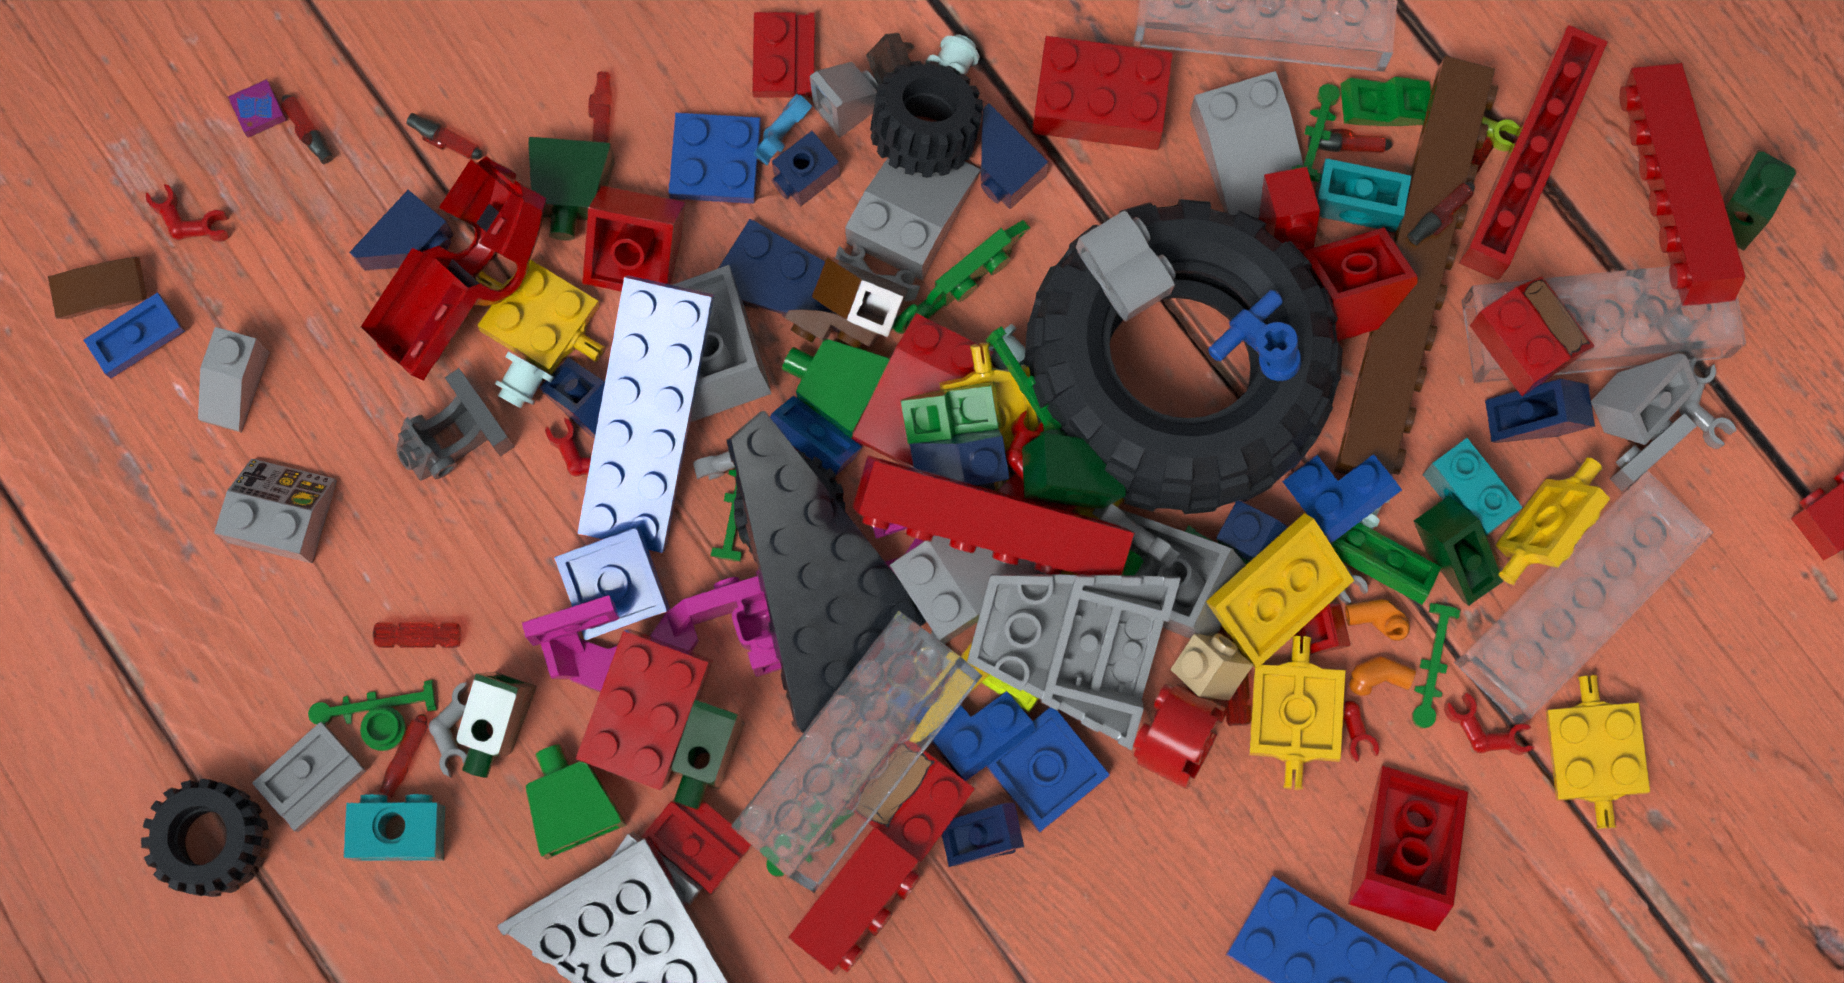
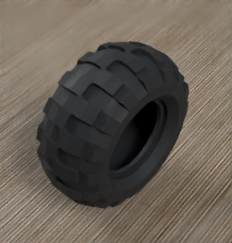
(1199, 459)

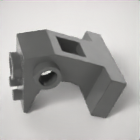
(421, 452)

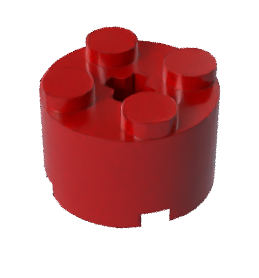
(1179, 734)

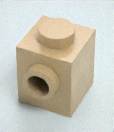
(1212, 666)

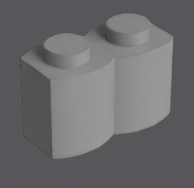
(1126, 265)

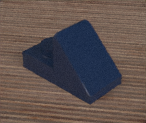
(983, 835)

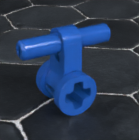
(1274, 342)

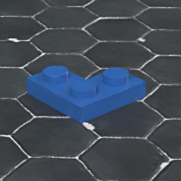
(1345, 502)
(978, 740)

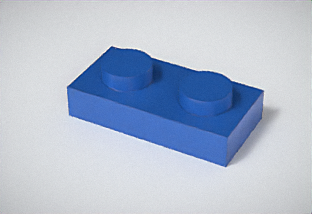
(133, 335)
(815, 435)

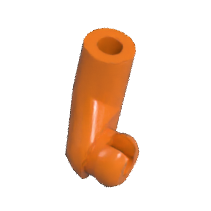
(1381, 615)
(1378, 671)

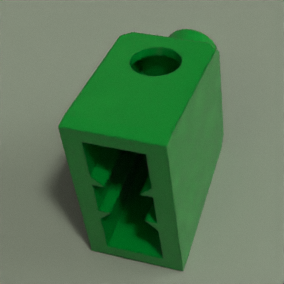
(836, 381)
(568, 804)

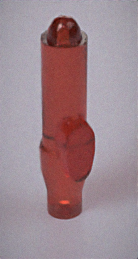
(600, 107)
(399, 765)

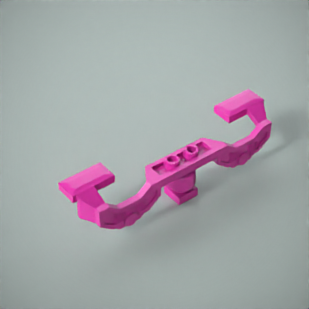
(588, 663)

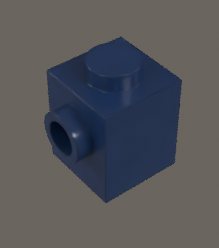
(805, 169)

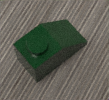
(1067, 472)
(1460, 547)

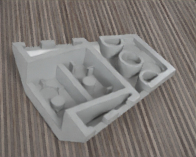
(1076, 642)

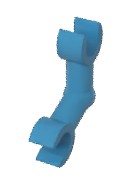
(774, 134)

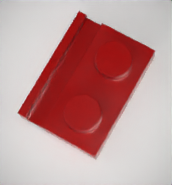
(783, 54)
(698, 842)

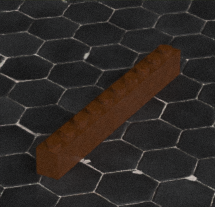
(1395, 350)

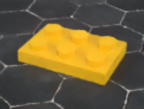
(1280, 590)

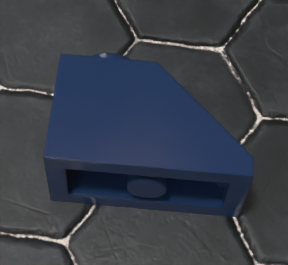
(1008, 160)
(401, 228)
(576, 394)
(1544, 412)
(966, 457)
(1249, 530)

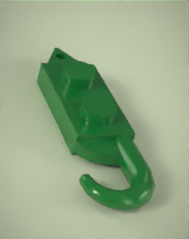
(961, 279)

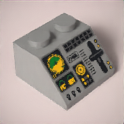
(276, 510)

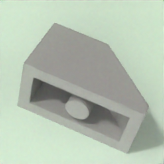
(843, 96)
(230, 378)
(1644, 398)

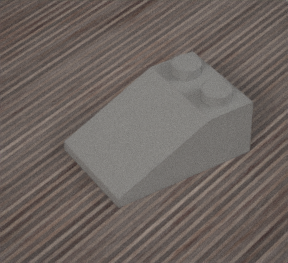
(1243, 136)
(909, 216)
(731, 359)
(1202, 569)
(951, 583)

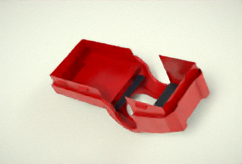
(437, 286)

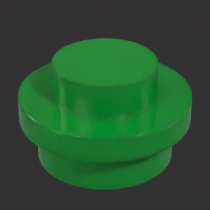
(383, 728)

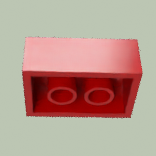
(1102, 92)
(643, 709)
(856, 902)

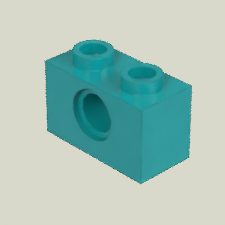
(1362, 195)
(1474, 485)
(367, 834)

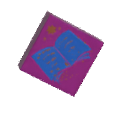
(257, 108)

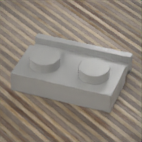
(309, 777)

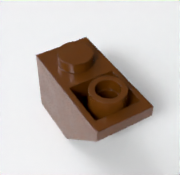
(860, 296)

